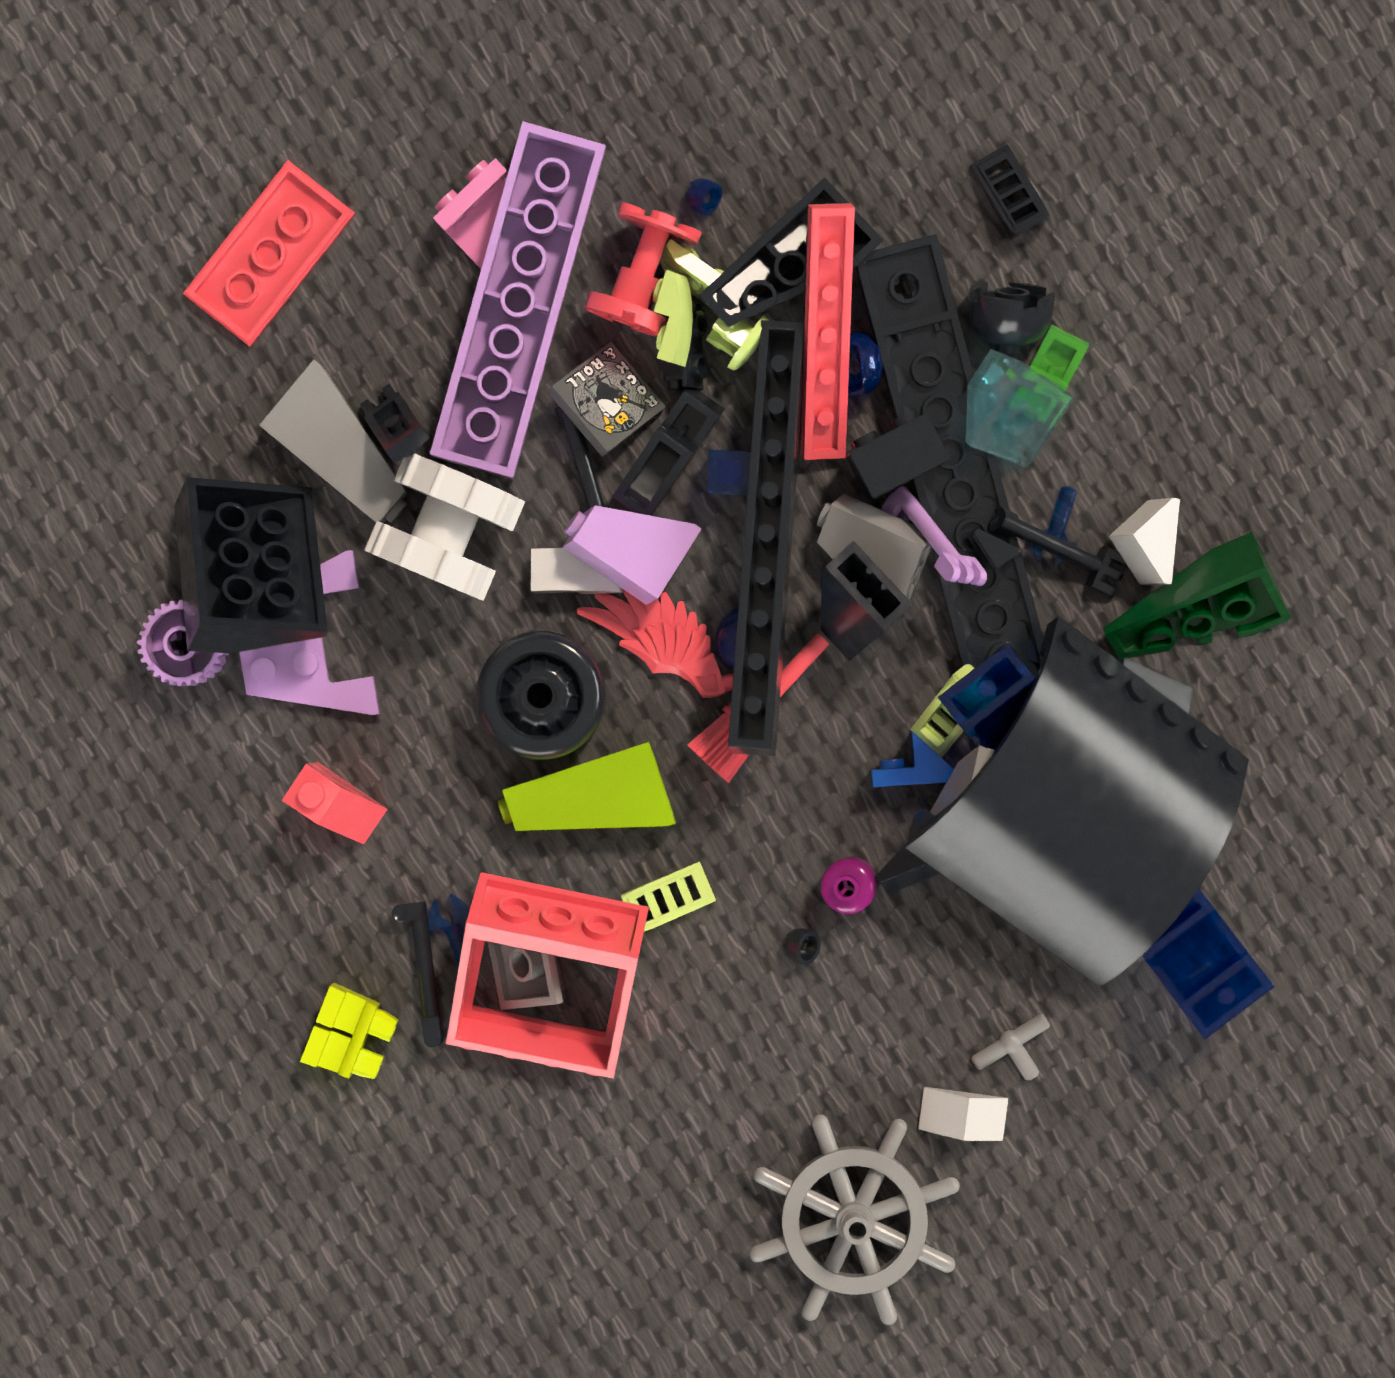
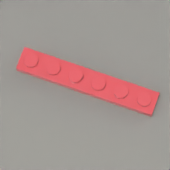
(827, 330)

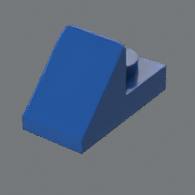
(925, 768)

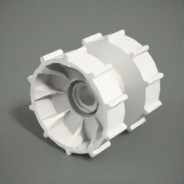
(445, 525)

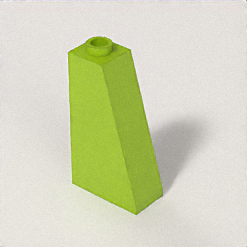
(600, 793)

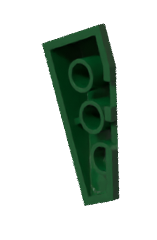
(1215, 593)

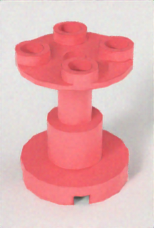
(635, 286)

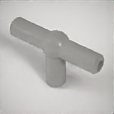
(1012, 1043)

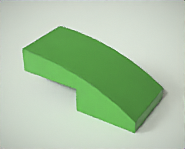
(1059, 356)

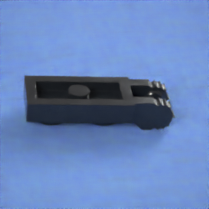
(395, 425)

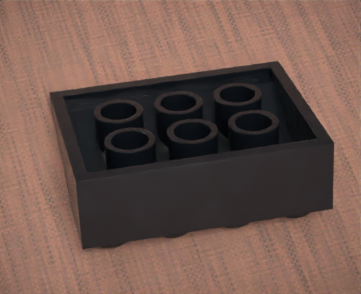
(248, 565)

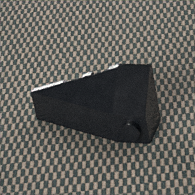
(776, 263)

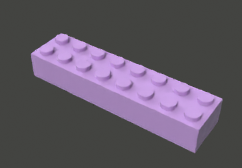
(517, 300)

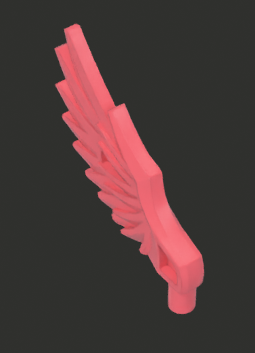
(663, 639)

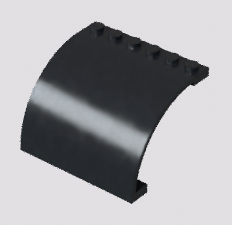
(1090, 811)

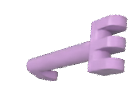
(950, 563)

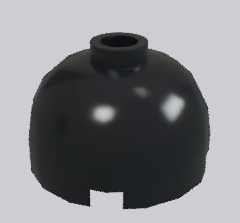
(1010, 314)

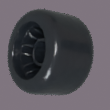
(576, 690)

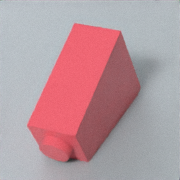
(334, 803)

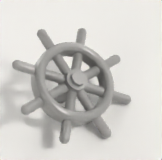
(854, 1220)

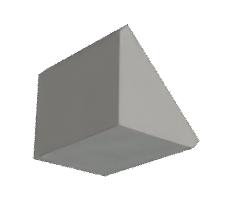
(525, 977)

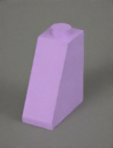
(630, 548)

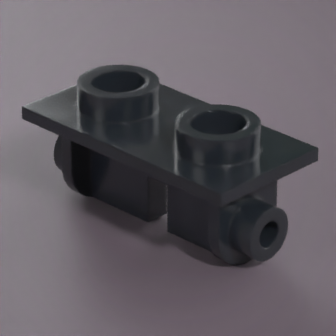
(696, 365)

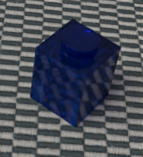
(728, 473)

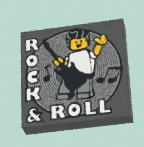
(606, 399)

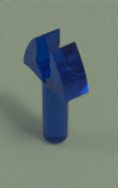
(1059, 520)
(455, 930)

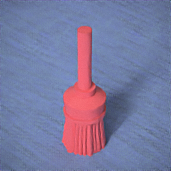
(713, 742)

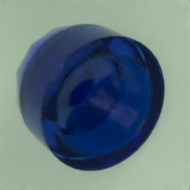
(696, 195)

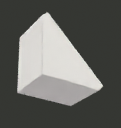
(1149, 541)
(963, 1115)

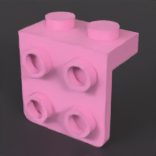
(472, 212)

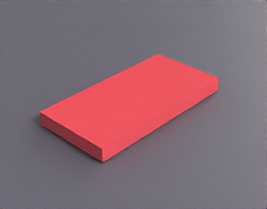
(269, 253)

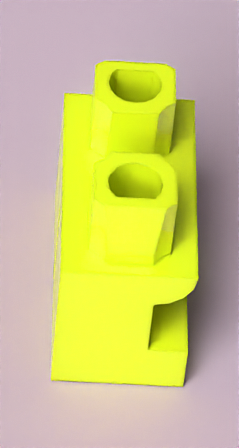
(340, 1050)

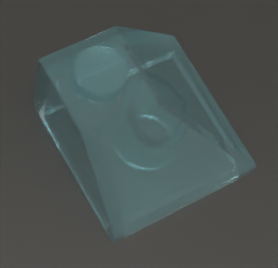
(1012, 409)

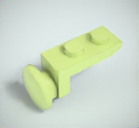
(738, 340)

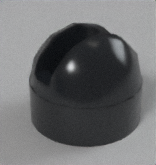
(810, 948)

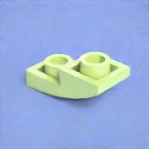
(674, 300)

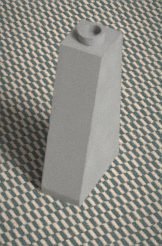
(330, 439)

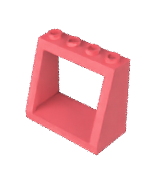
(558, 925)

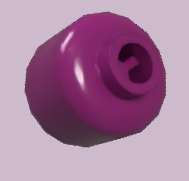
(853, 870)

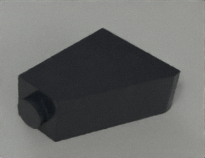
(857, 601)

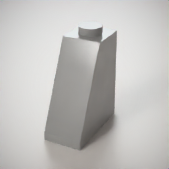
(887, 540)

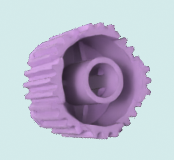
(163, 657)

